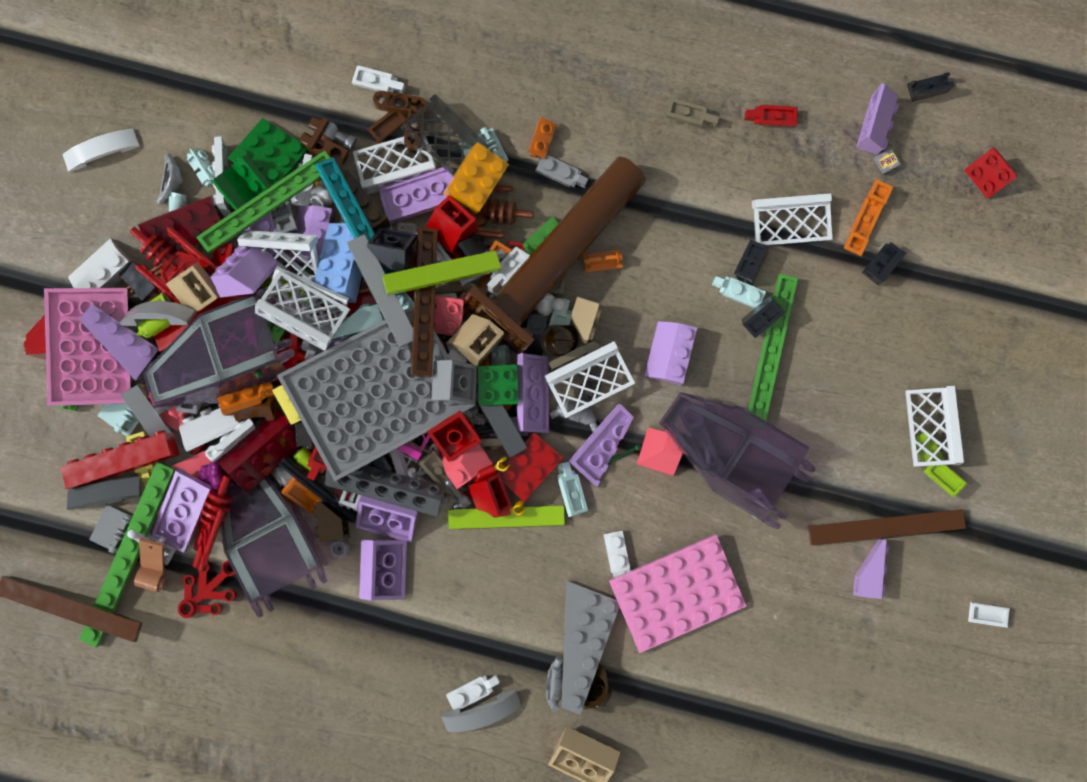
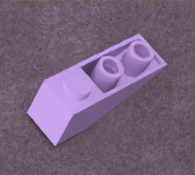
(870, 575)

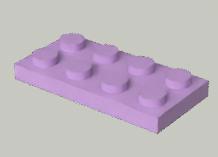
(414, 195)
(532, 393)
(181, 510)

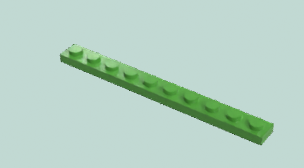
(130, 549)

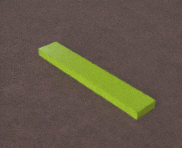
(441, 272)
(531, 517)

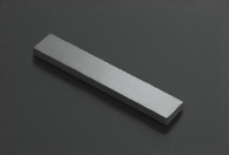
(388, 304)

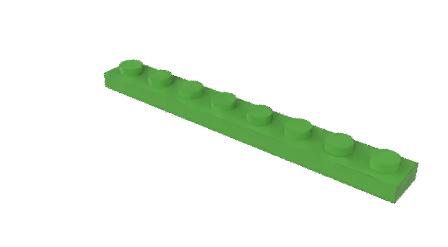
(262, 205)
(772, 349)

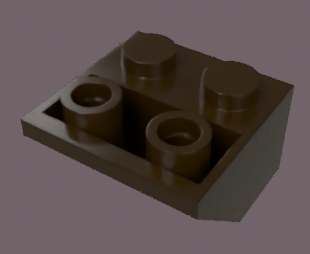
(330, 523)

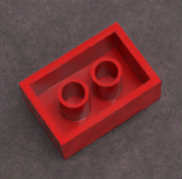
(530, 467)

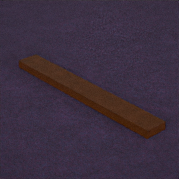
(424, 307)
(886, 527)
(70, 609)

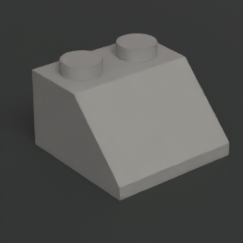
(454, 382)

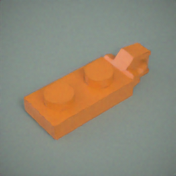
(245, 398)

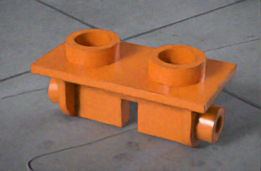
(542, 138)
(602, 261)

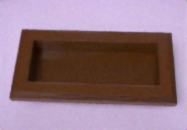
(386, 126)

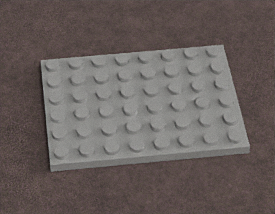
(363, 398)

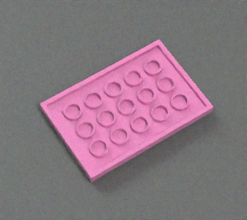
(76, 362)
(677, 593)

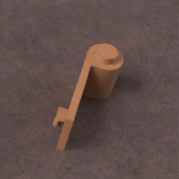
(152, 570)

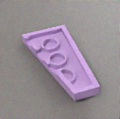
(124, 344)
(598, 449)

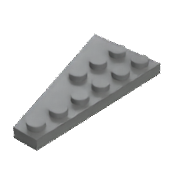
(586, 632)

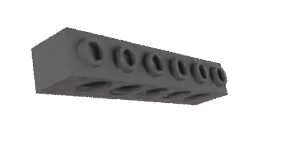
(391, 489)

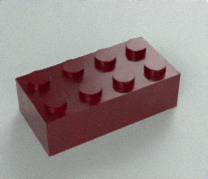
(187, 220)
(260, 452)

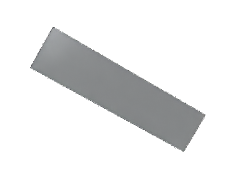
(143, 411)

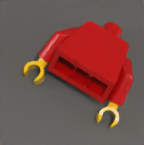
(490, 492)

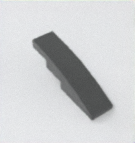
(503, 427)
(104, 492)

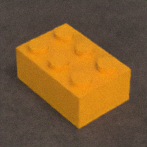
(476, 178)

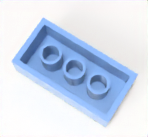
(336, 265)

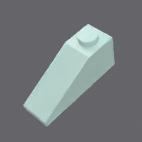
(362, 319)

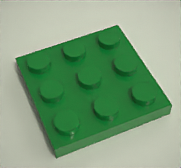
(270, 150)

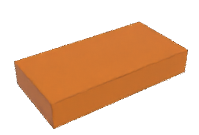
(301, 495)

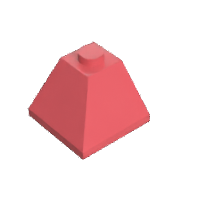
(659, 452)
(466, 465)

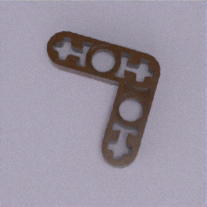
(404, 110)

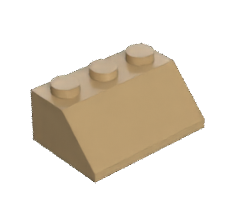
(584, 757)

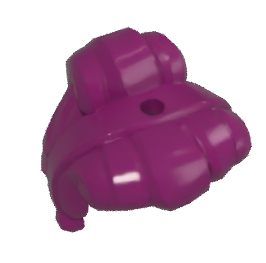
(213, 474)

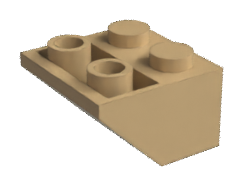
(194, 287)
(583, 317)
(476, 339)

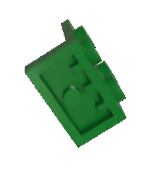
(241, 182)
(498, 385)

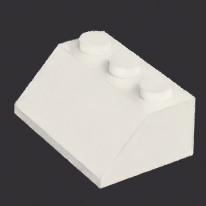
(101, 268)
(205, 427)

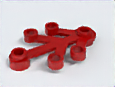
(205, 591)

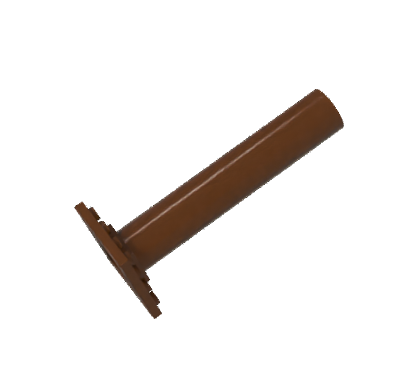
(556, 254)

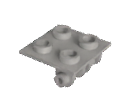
(111, 528)

